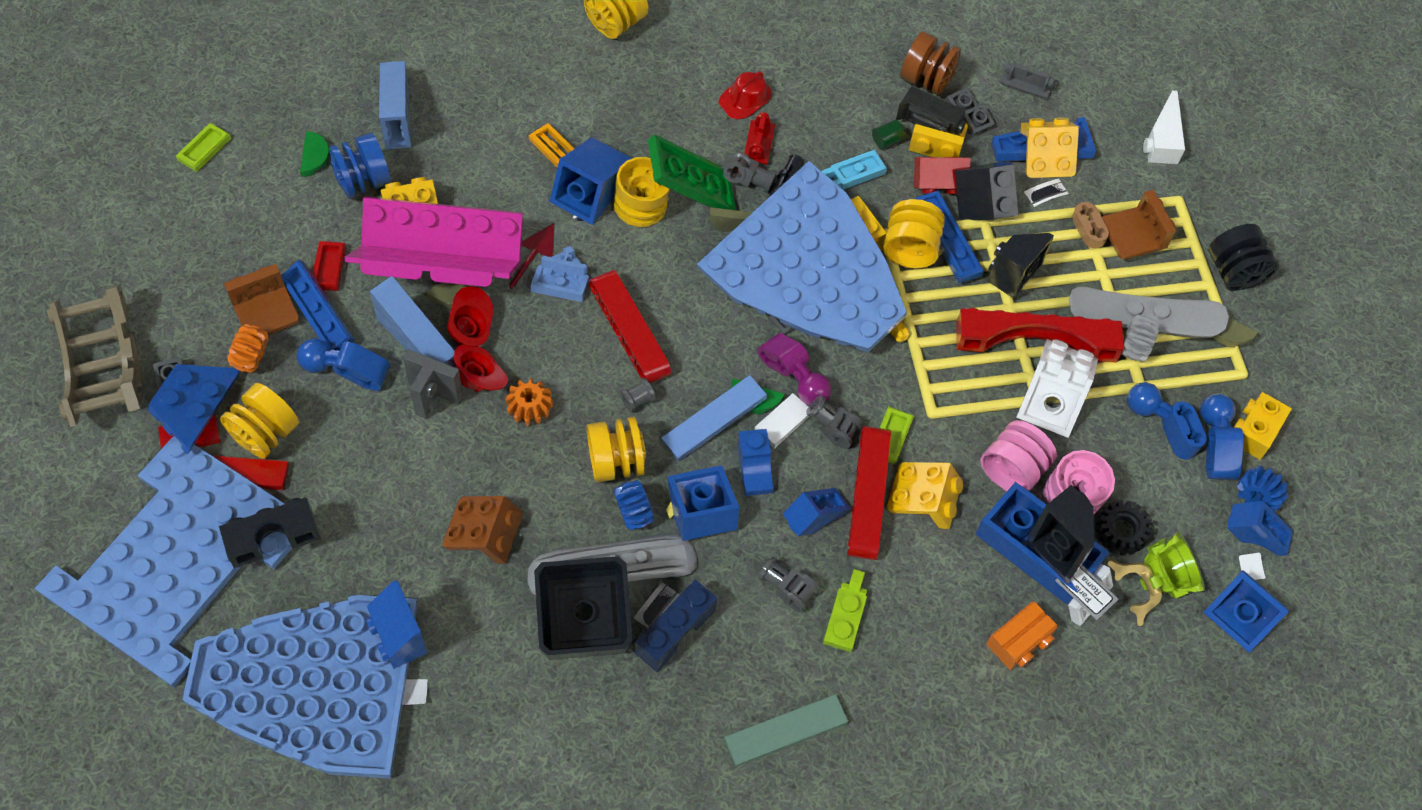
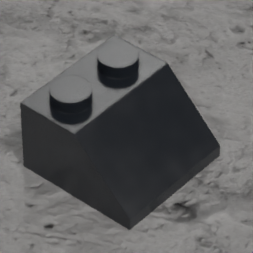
(986, 191)
(1018, 261)

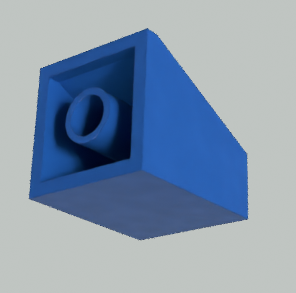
(587, 179)

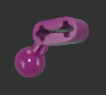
(790, 357)

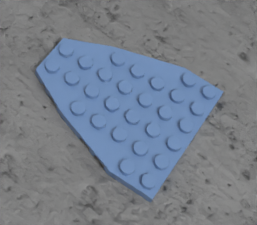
(810, 264)
(305, 687)

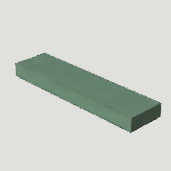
(785, 731)

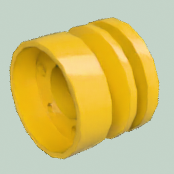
(615, 16)
(637, 196)
(914, 233)
(262, 417)
(615, 449)

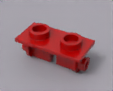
(760, 138)

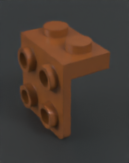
(1140, 228)
(262, 300)
(484, 525)

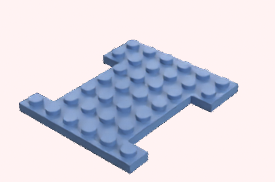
(166, 560)

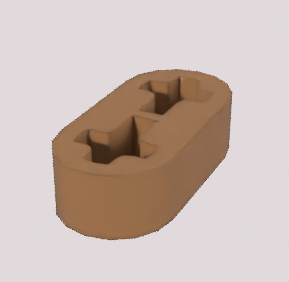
(1086, 226)

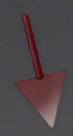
(539, 243)

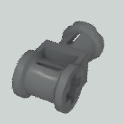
(748, 172)
(837, 423)
(791, 586)

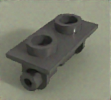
(1035, 83)

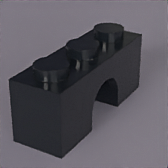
(244, 535)

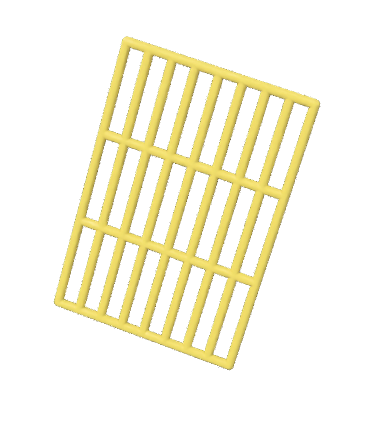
(1025, 354)

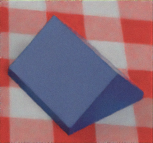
(1246, 611)

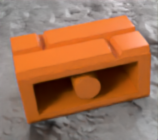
(1022, 636)

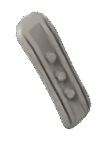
(1174, 316)
(645, 557)

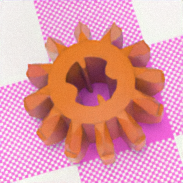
(248, 348)
(525, 410)

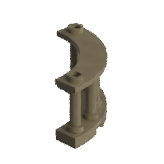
(126, 358)

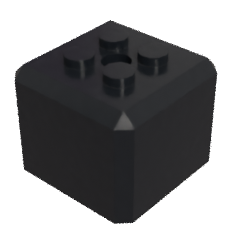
(565, 586)

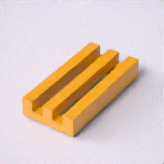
(533, 137)

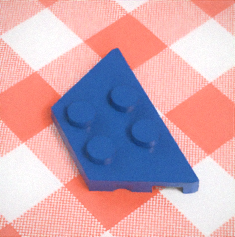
(190, 400)

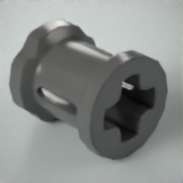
(637, 395)

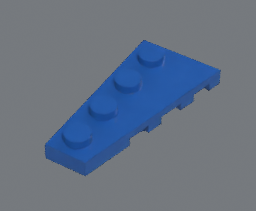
(1014, 145)

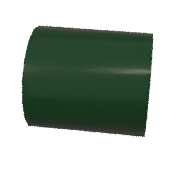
(888, 134)

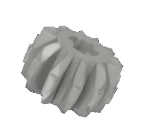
(1140, 338)

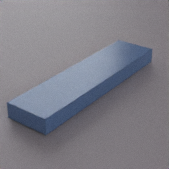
(714, 418)

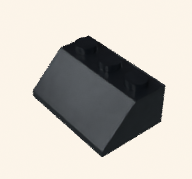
(1065, 533)

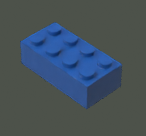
(1008, 528)

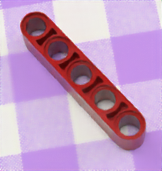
(630, 326)
(869, 493)

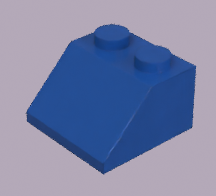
(703, 503)
(395, 626)

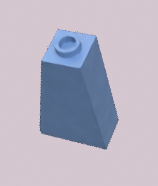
(394, 105)
(408, 323)

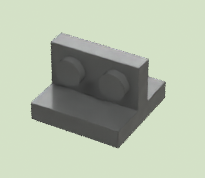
(431, 381)

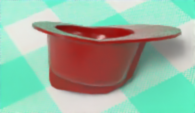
(745, 95)
(470, 317)
(478, 369)

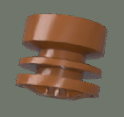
(928, 62)

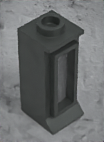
(931, 112)

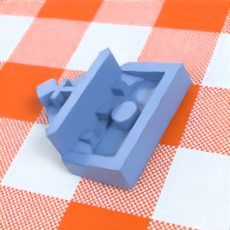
(561, 276)

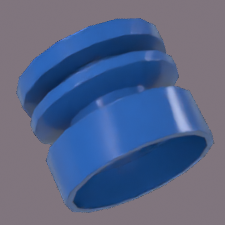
(360, 165)

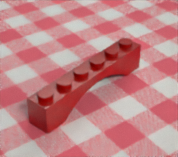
(982, 329)

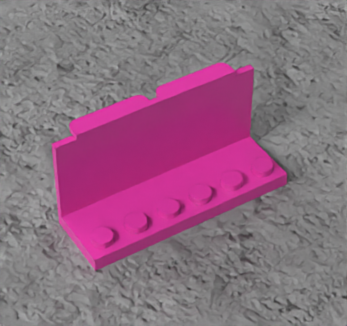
(447, 240)

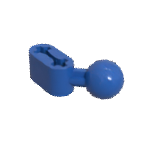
(351, 362)
(1179, 421)
(1223, 441)

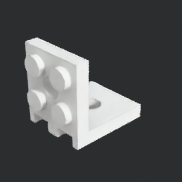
(1059, 374)

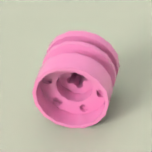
(1018, 456)
(1086, 473)

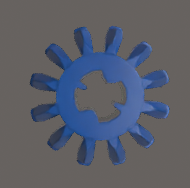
(1264, 486)
(633, 505)

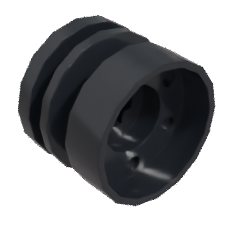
(1243, 257)

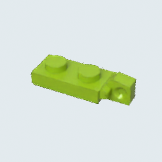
(846, 613)

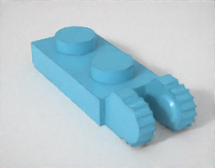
(856, 170)

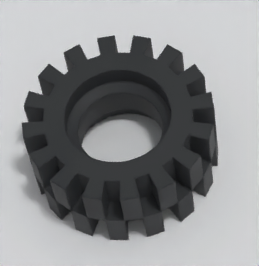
(1113, 538)

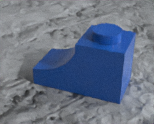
(755, 461)
(815, 510)
(1260, 526)

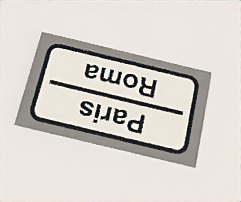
(1091, 593)

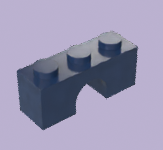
(669, 629)

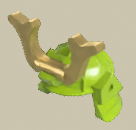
(1167, 569)

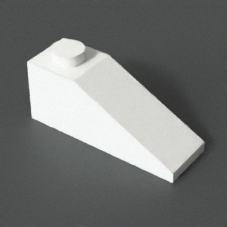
(1166, 138)

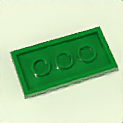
(690, 174)

